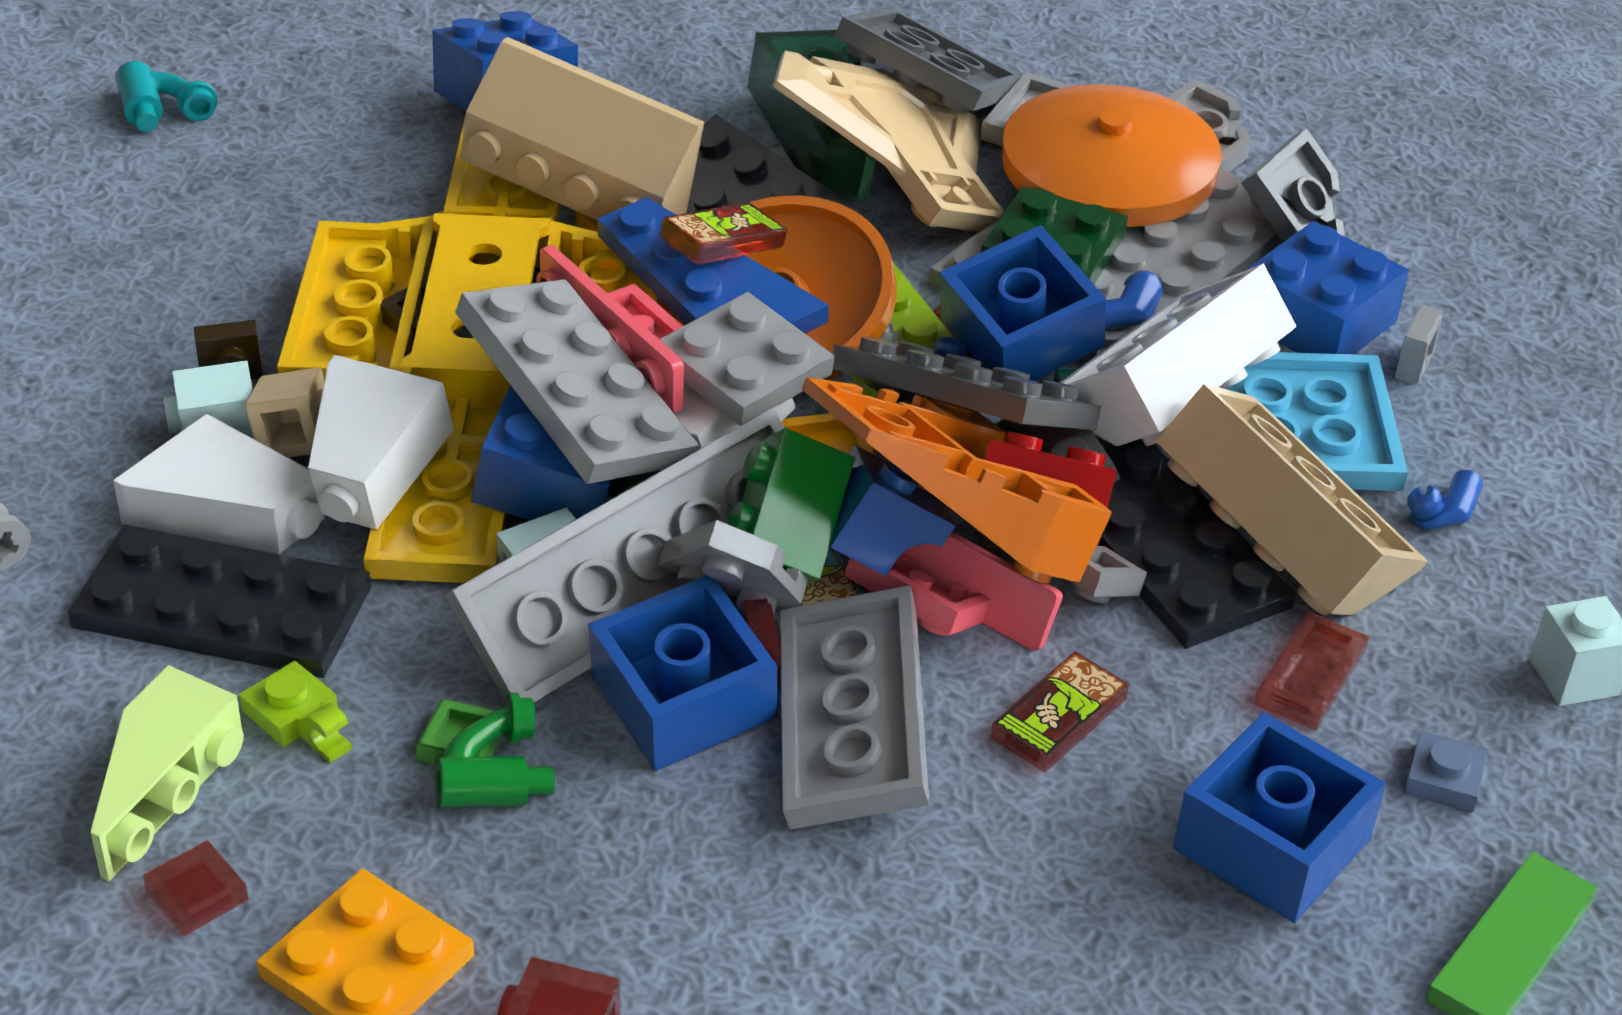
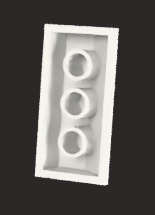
(1186, 344)

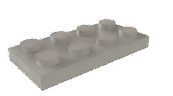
(576, 380)
(852, 708)

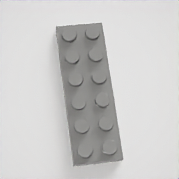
(536, 606)

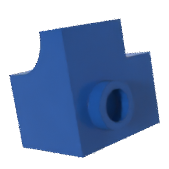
(886, 514)

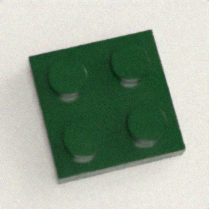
(1082, 230)

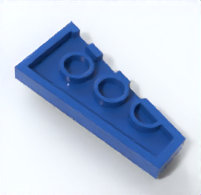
(694, 288)

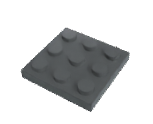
(926, 58)

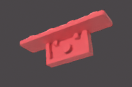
(631, 320)
(967, 587)

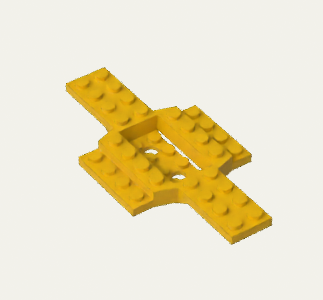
(478, 242)

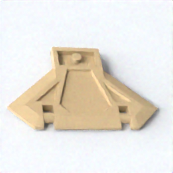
(904, 128)

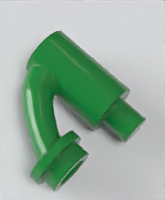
(492, 781)

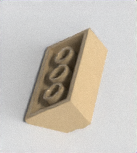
(578, 135)
(1287, 502)

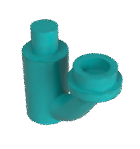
(140, 93)

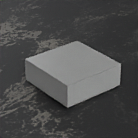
(1419, 344)

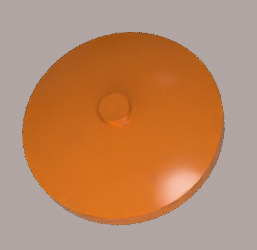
(1113, 151)
(837, 260)

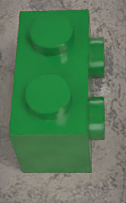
(794, 497)

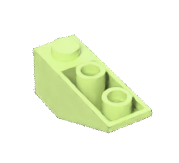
(160, 757)

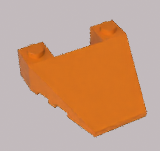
(943, 447)

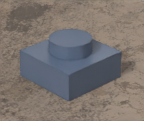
(1446, 771)

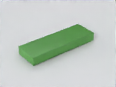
(1512, 941)

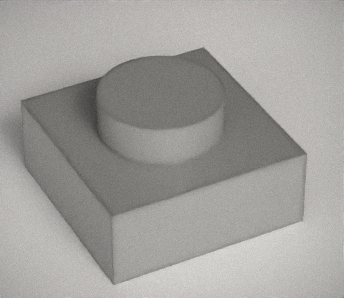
(1108, 577)

